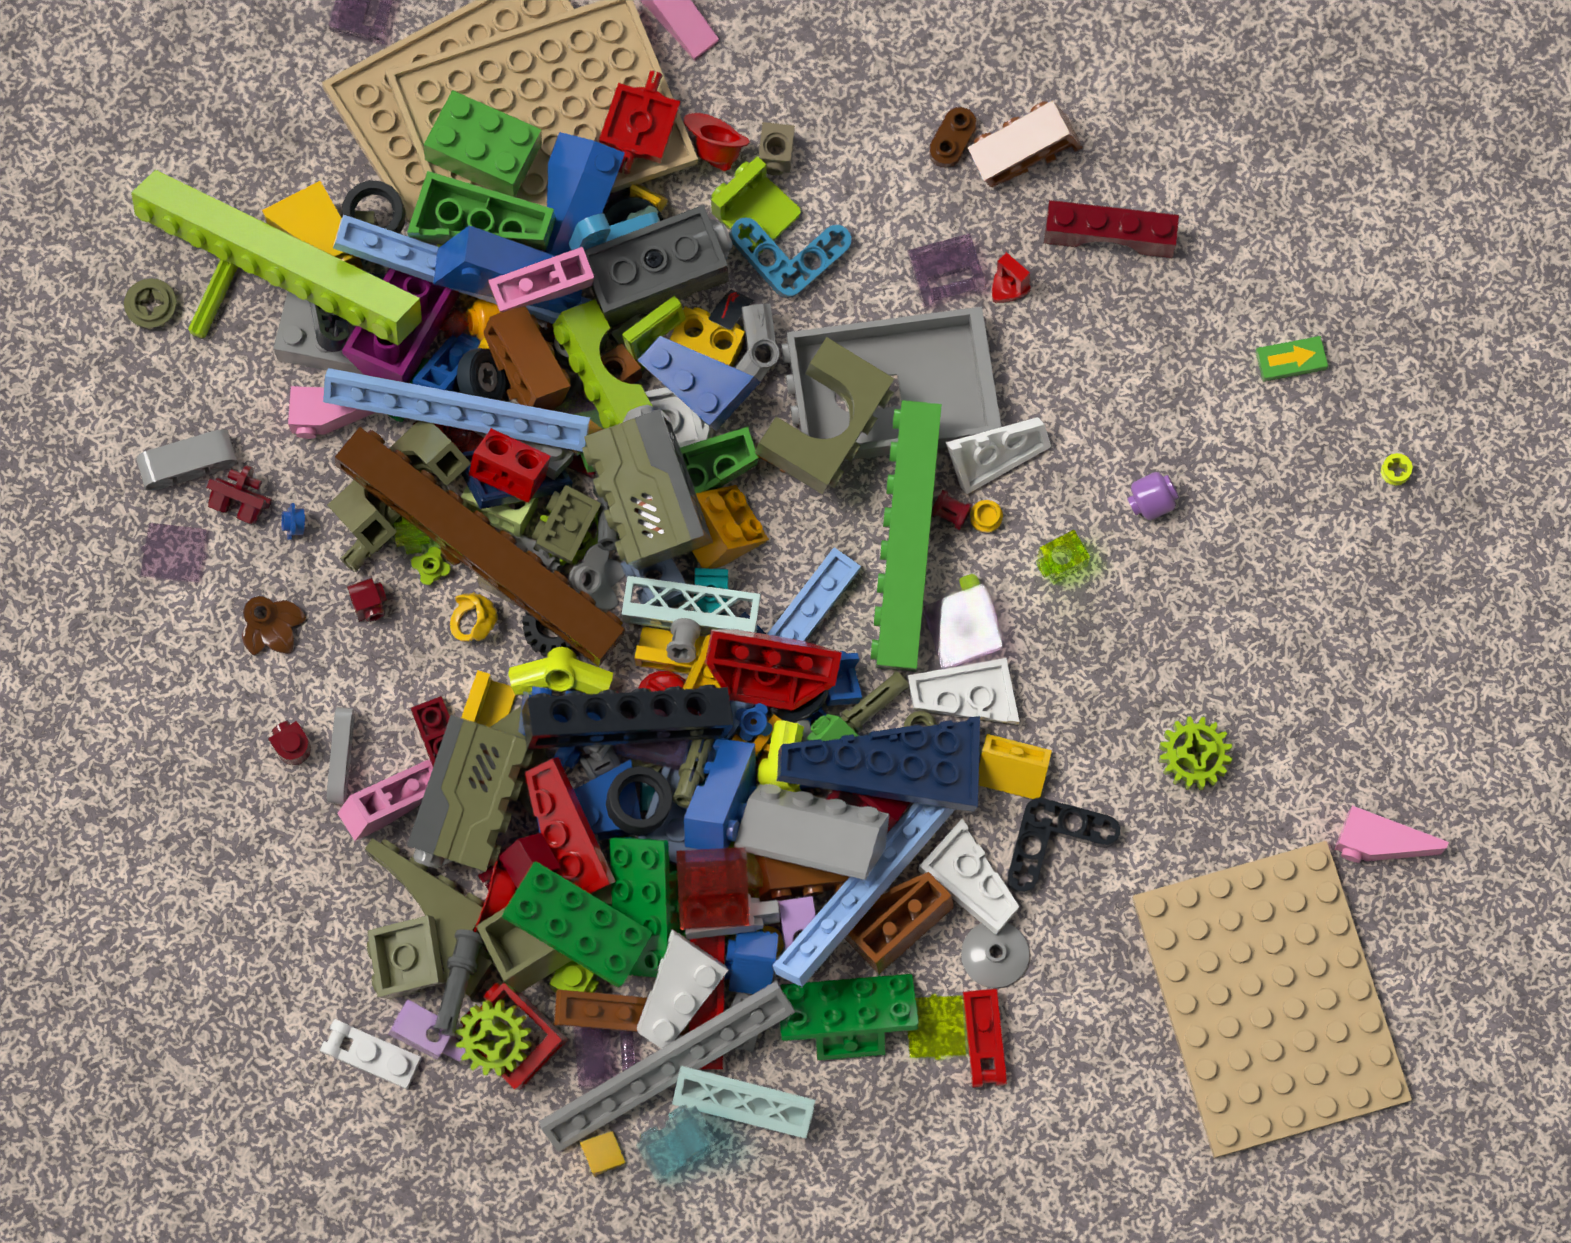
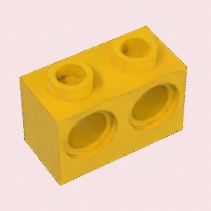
(709, 337)

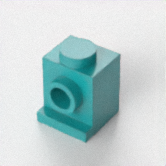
(711, 578)

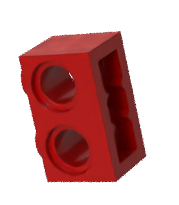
(509, 465)

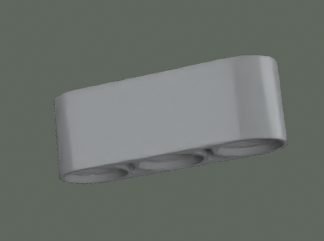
(186, 460)

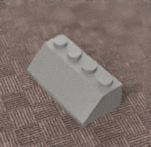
(813, 831)

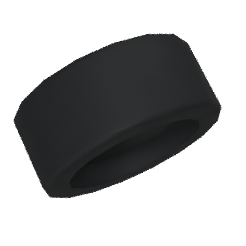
(380, 188)
(643, 775)

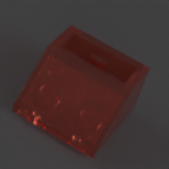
(713, 888)

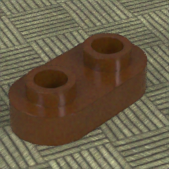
(952, 135)

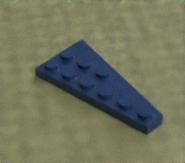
(904, 764)

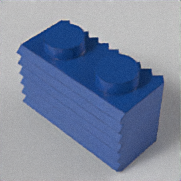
(751, 961)

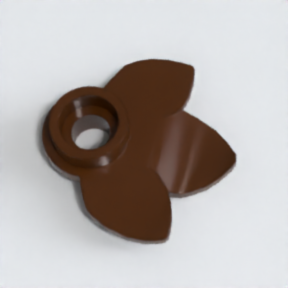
(273, 629)

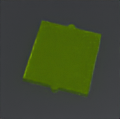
(939, 1028)

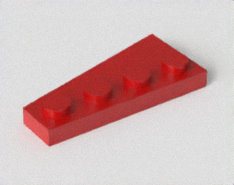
(566, 827)

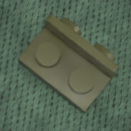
(566, 524)

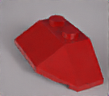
(770, 667)

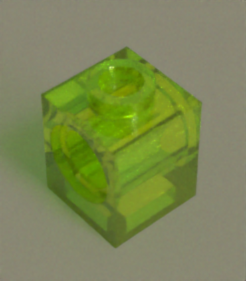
(1071, 546)

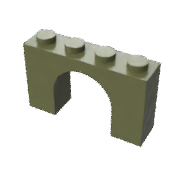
(427, 451)
(818, 460)

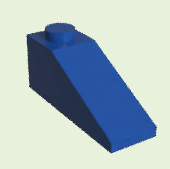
(442, 368)

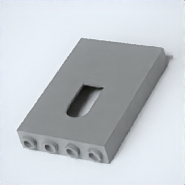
(936, 361)

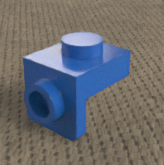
(847, 686)

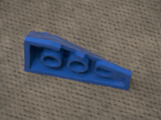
(578, 184)

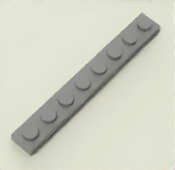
(663, 1066)

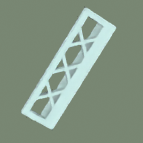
(663, 616)
(744, 1102)

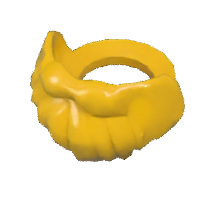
(486, 616)

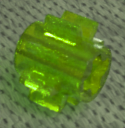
(410, 537)

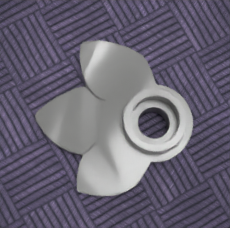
(599, 577)

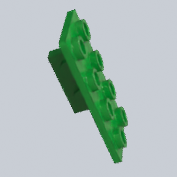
(646, 895)
(577, 924)
(850, 1014)

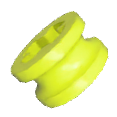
(1389, 475)

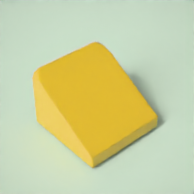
(649, 195)
(602, 1153)

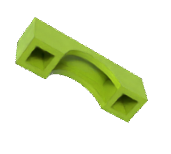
(581, 333)

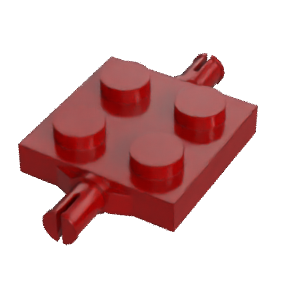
(639, 122)

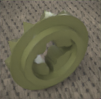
(140, 294)

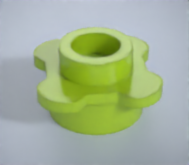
(428, 575)

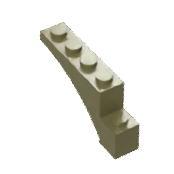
(438, 899)

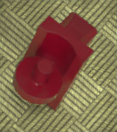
(252, 502)

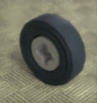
(479, 375)

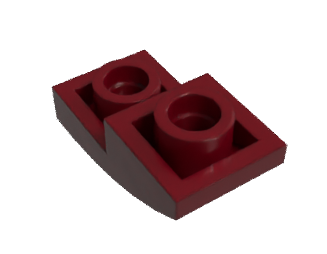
(432, 723)

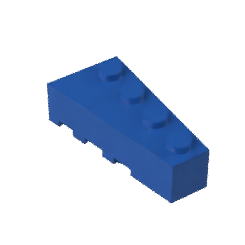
(478, 256)

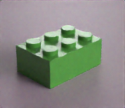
(482, 144)

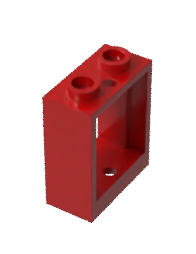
(542, 1053)

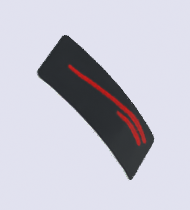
(729, 309)

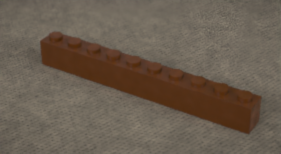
(480, 546)

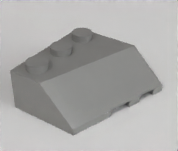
(298, 343)

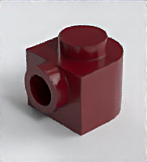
(367, 599)
(290, 743)

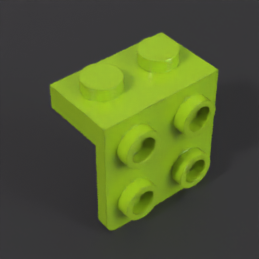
(754, 197)

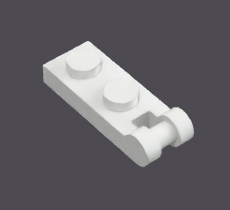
(372, 1055)

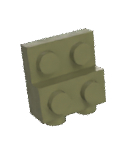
(405, 957)

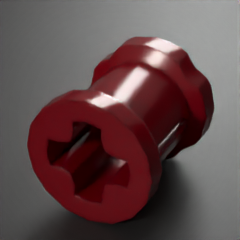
(951, 509)

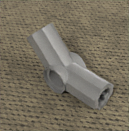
(758, 332)

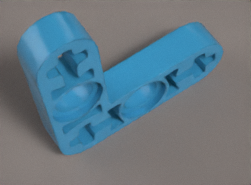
(596, 229)
(783, 264)

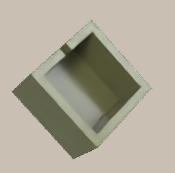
(518, 955)

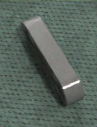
(340, 755)

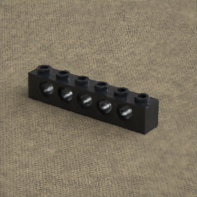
(546, 732)

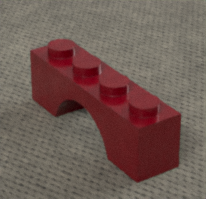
(1079, 224)

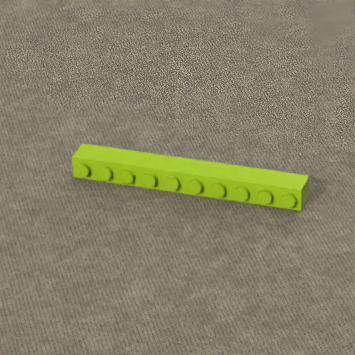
(277, 257)

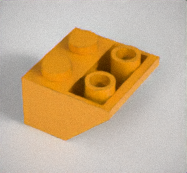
(730, 525)

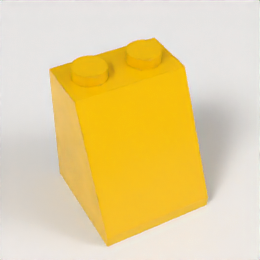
(310, 218)

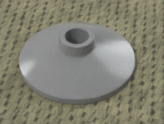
(995, 971)

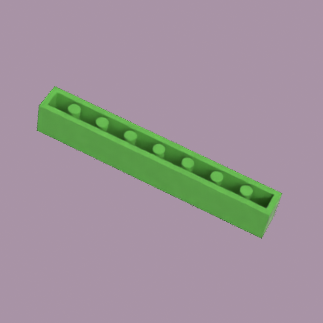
(908, 535)

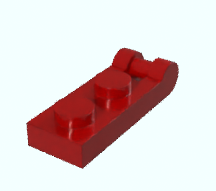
(984, 1036)

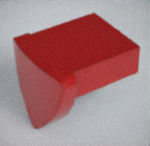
(1010, 280)

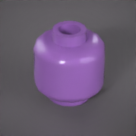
(1153, 496)

